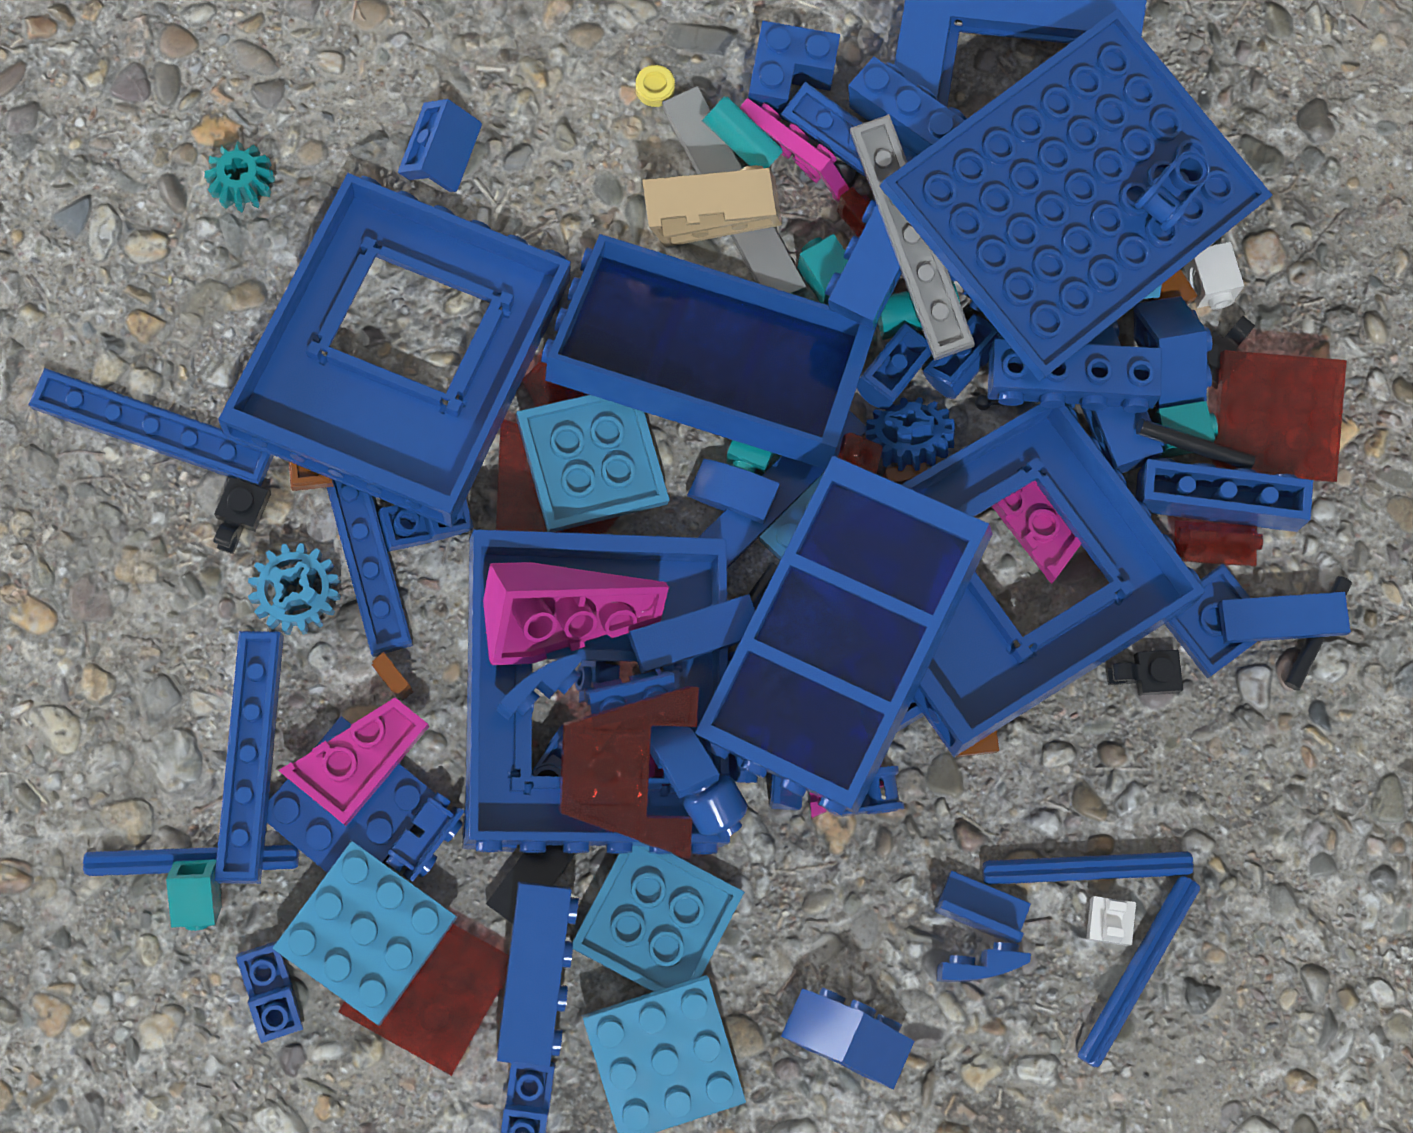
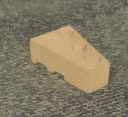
(711, 205)

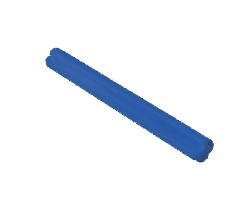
(161, 860)
(1087, 868)
(1139, 971)

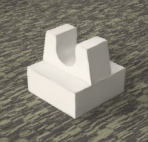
(1111, 921)

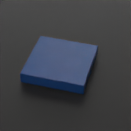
(1200, 626)

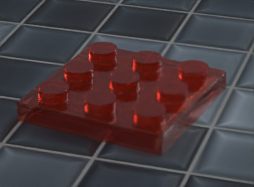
(1282, 412)
(444, 1001)

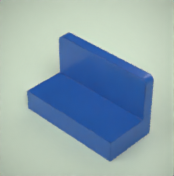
(440, 144)
(983, 908)

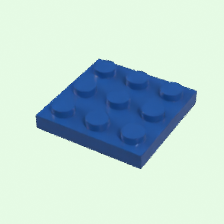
(372, 828)

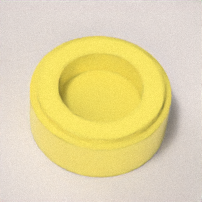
(655, 85)

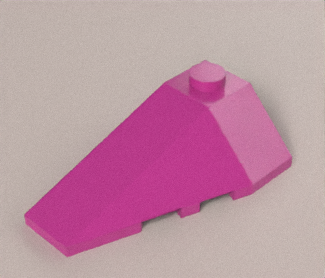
(552, 607)

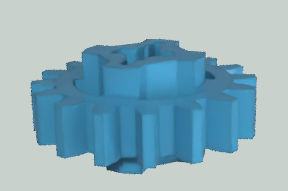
(285, 603)

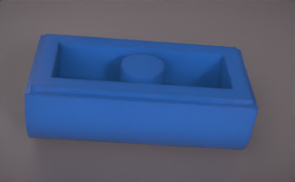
(894, 367)
(957, 370)

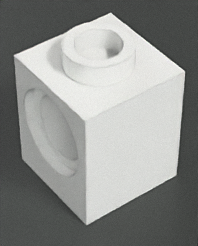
(1215, 276)

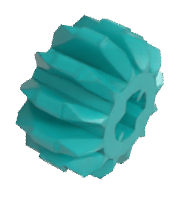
(225, 176)

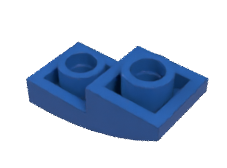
(734, 489)
(408, 529)
(552, 677)
(682, 758)
(994, 962)
(269, 992)
(528, 1098)

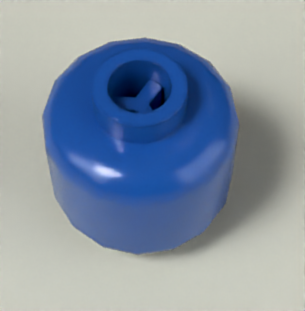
(717, 808)

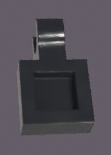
(1229, 342)
(239, 508)
(1153, 672)

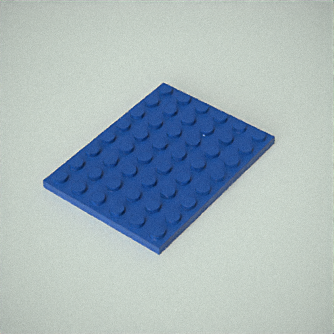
(1042, 189)

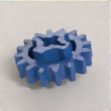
(912, 433)

